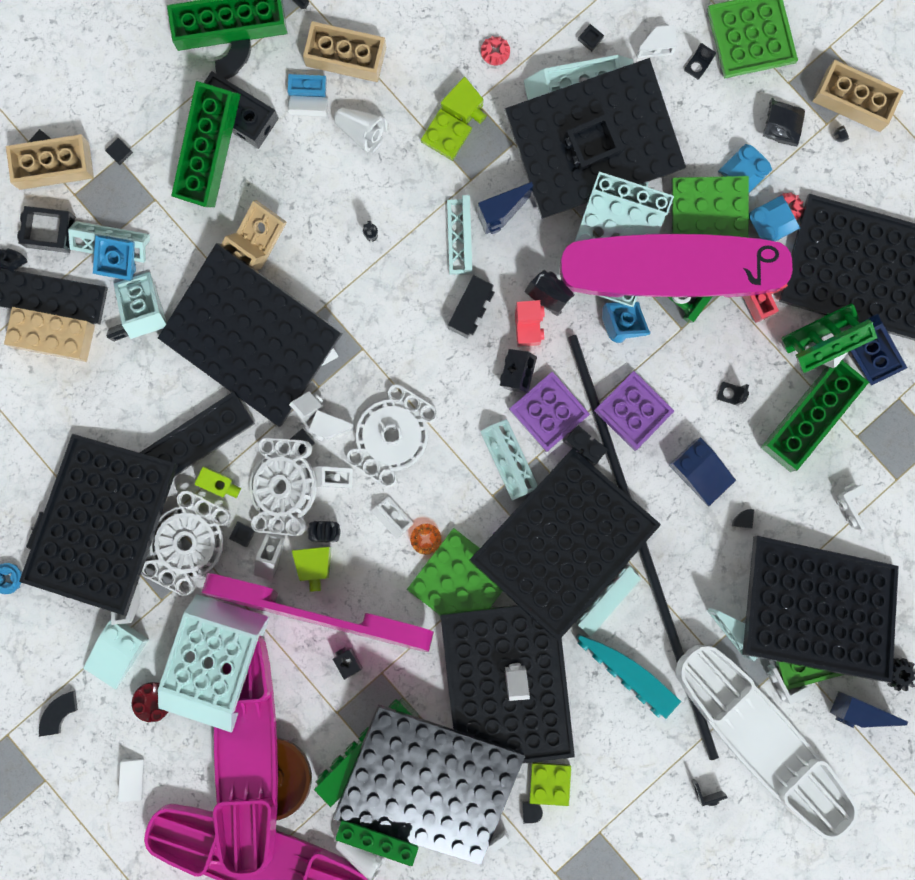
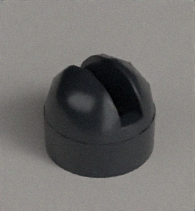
(843, 135)

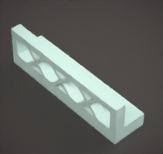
(88, 232)
(466, 241)
(506, 460)
(608, 600)

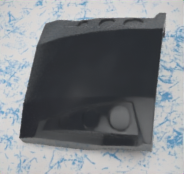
(784, 123)
(550, 291)

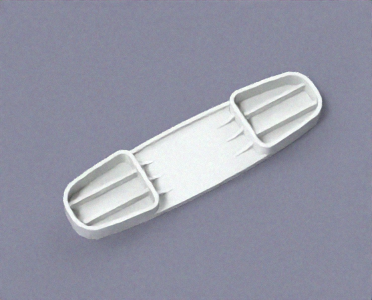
(766, 742)

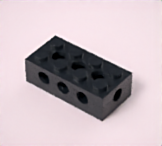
(248, 108)

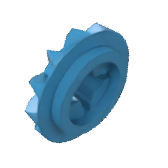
(8, 587)

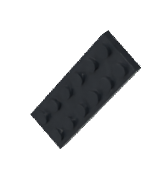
(52, 295)
(202, 433)

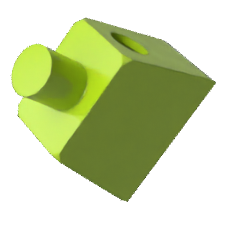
(464, 103)
(208, 480)
(313, 565)

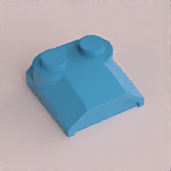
(747, 162)
(774, 220)
(114, 257)
(624, 321)

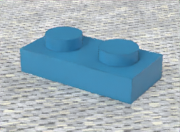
(307, 85)

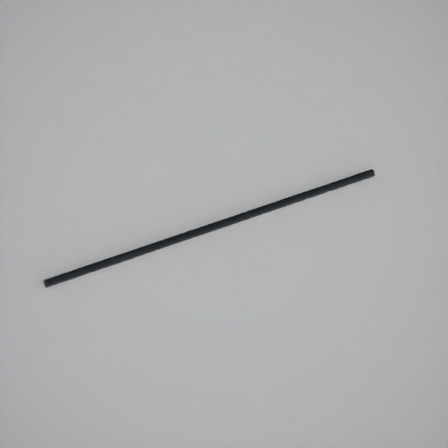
(644, 550)

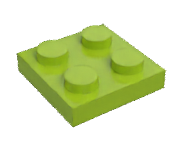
(446, 134)
(550, 784)

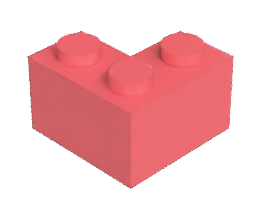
(762, 305)
(528, 318)

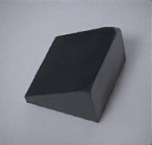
(116, 333)

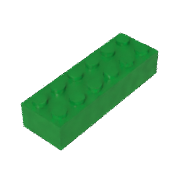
(222, 21)
(205, 144)
(814, 415)
(332, 782)

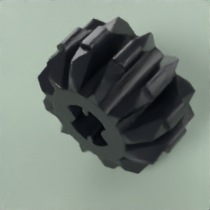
(324, 531)
(907, 676)

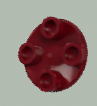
(145, 703)

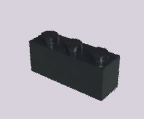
(471, 307)

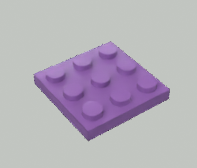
(634, 410)
(549, 411)

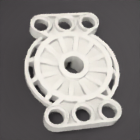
(396, 417)
(271, 501)
(169, 547)

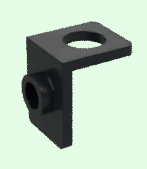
(704, 57)
(740, 393)
(710, 800)

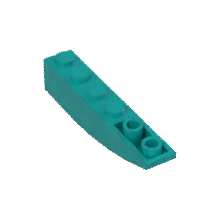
(633, 677)

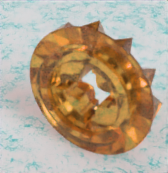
(426, 548)

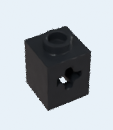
(345, 670)

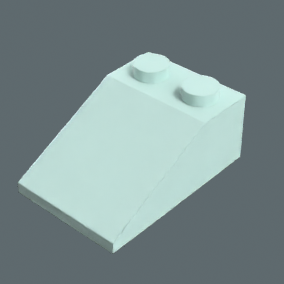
(139, 305)
(732, 628)
(115, 653)

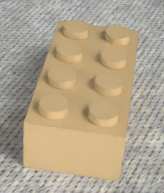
(344, 51)
(858, 96)
(49, 162)
(49, 334)

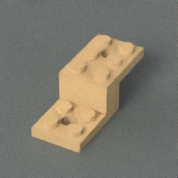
(251, 243)

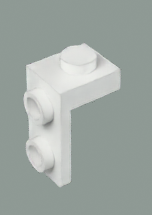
(851, 491)
(790, 696)

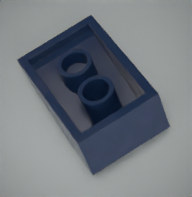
(498, 210)
(880, 356)
(703, 471)
(856, 712)

